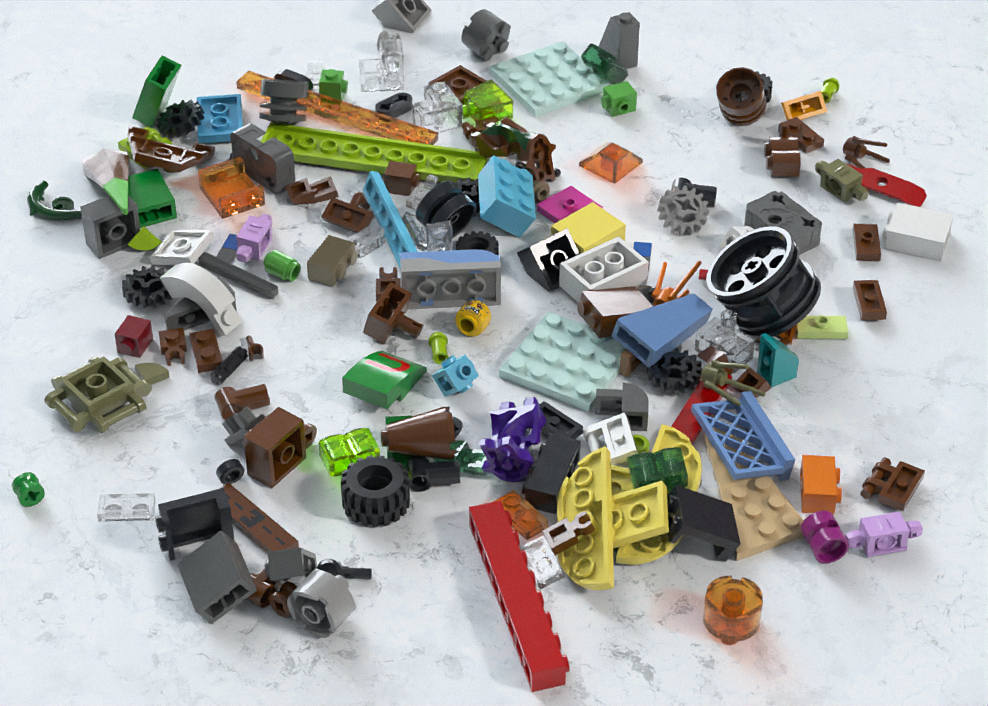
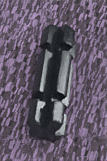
(229, 365)

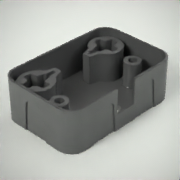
(265, 162)
(795, 219)

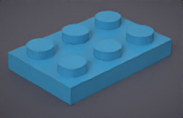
(221, 118)

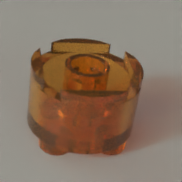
(732, 609)

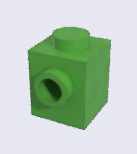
(333, 84)
(619, 98)

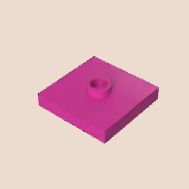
(564, 204)

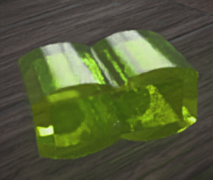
(340, 450)

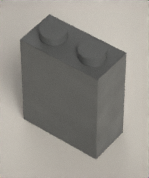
(216, 577)

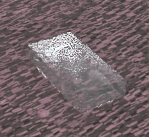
(543, 562)

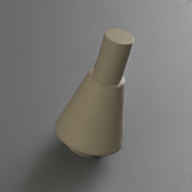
(541, 191)

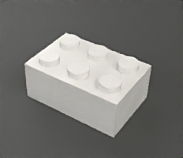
(603, 267)

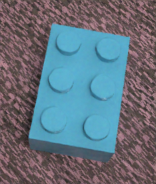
(506, 196)

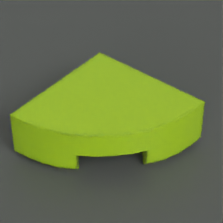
(144, 240)

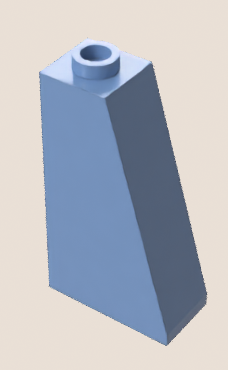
(661, 328)

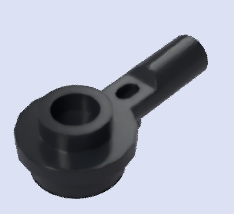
(336, 568)

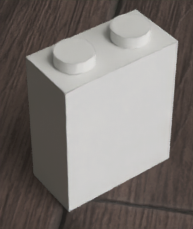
(917, 231)

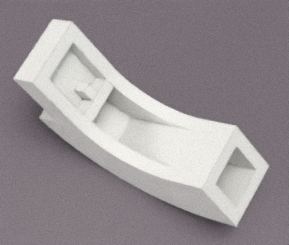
(207, 291)

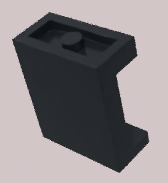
(703, 519)
(193, 520)

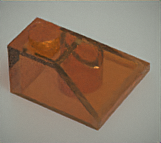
(611, 162)

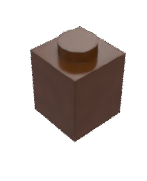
(401, 178)

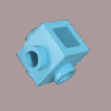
(455, 375)

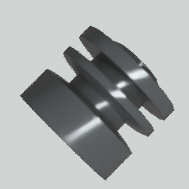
(283, 100)

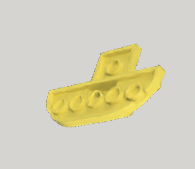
(616, 519)
(657, 546)

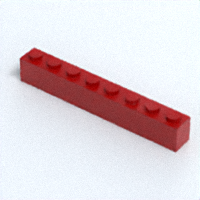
(517, 596)

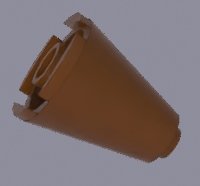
(422, 435)

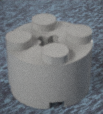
(321, 602)

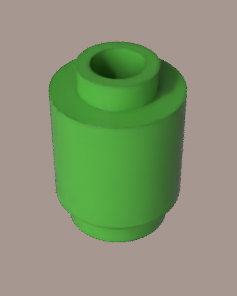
(281, 265)

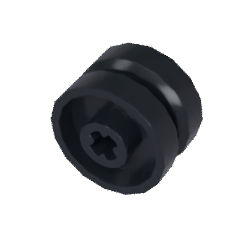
(446, 204)

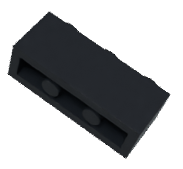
(556, 461)

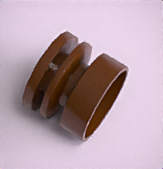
(741, 85)

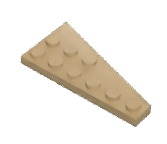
(759, 507)

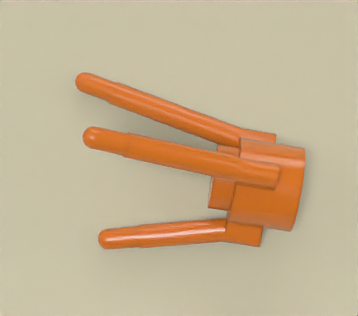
(665, 295)

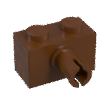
(389, 315)

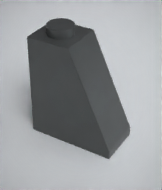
(622, 39)

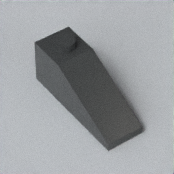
(189, 314)

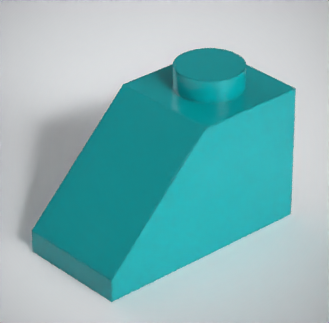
(776, 361)

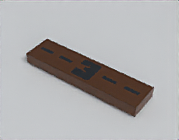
(257, 524)

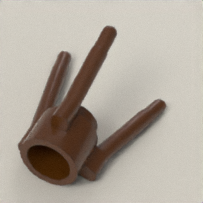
(855, 148)

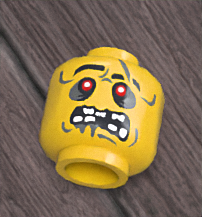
(473, 318)

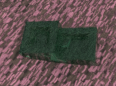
(469, 459)

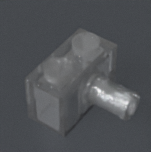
(725, 337)

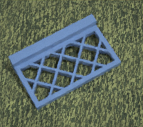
(760, 433)

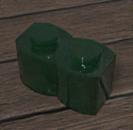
(604, 64)
(662, 465)

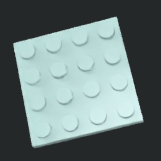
(548, 78)
(564, 361)

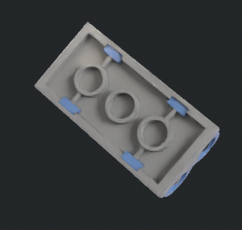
(451, 278)

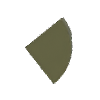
(152, 372)

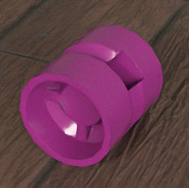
(824, 537)

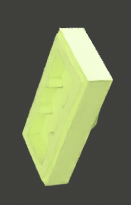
(822, 327)

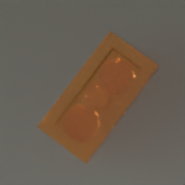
(524, 516)

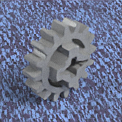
(694, 210)

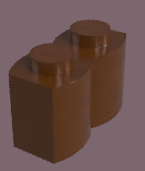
(783, 156)

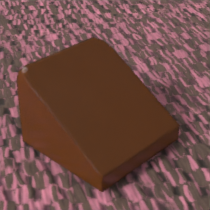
(712, 353)
(753, 380)

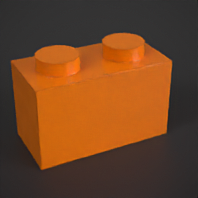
(819, 484)

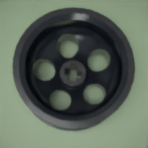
(764, 282)

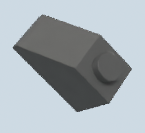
(290, 565)

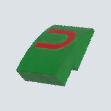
(382, 378)

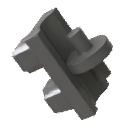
(240, 424)

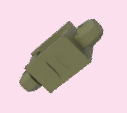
(841, 180)

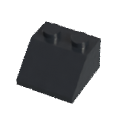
(544, 258)

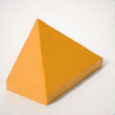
(804, 106)

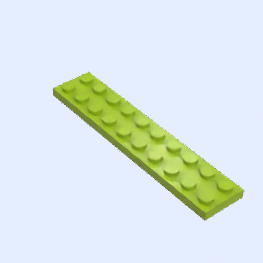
(374, 153)

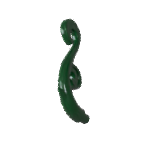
(62, 206)

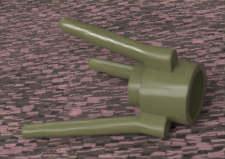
(714, 376)

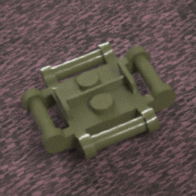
(96, 391)

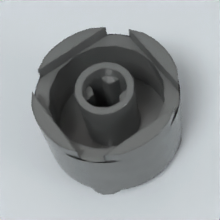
(486, 34)

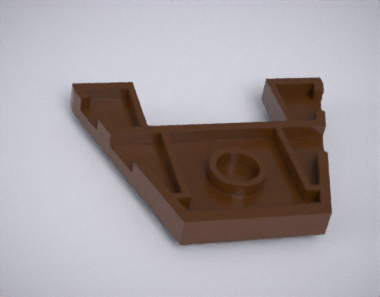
(164, 155)

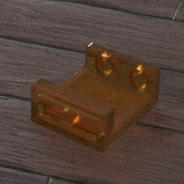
(230, 188)

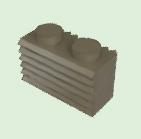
(331, 260)

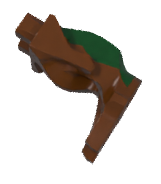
(509, 138)

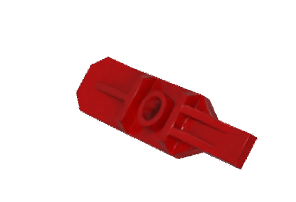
(894, 188)

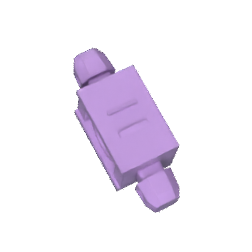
(254, 238)
(883, 534)

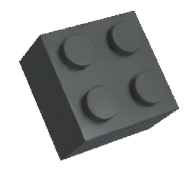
(107, 227)

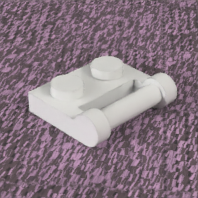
(617, 437)

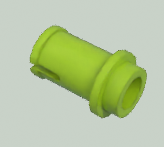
(830, 86)
(438, 344)

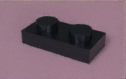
(559, 423)

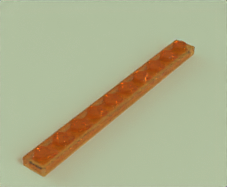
(349, 114)

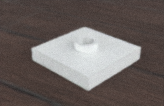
(182, 247)

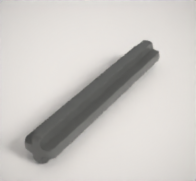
(238, 275)

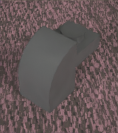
(629, 400)

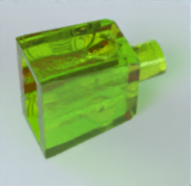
(487, 101)

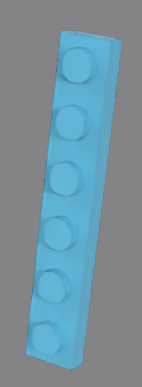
(388, 216)

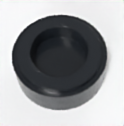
(230, 471)

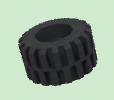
(375, 491)

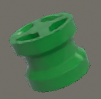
(28, 489)

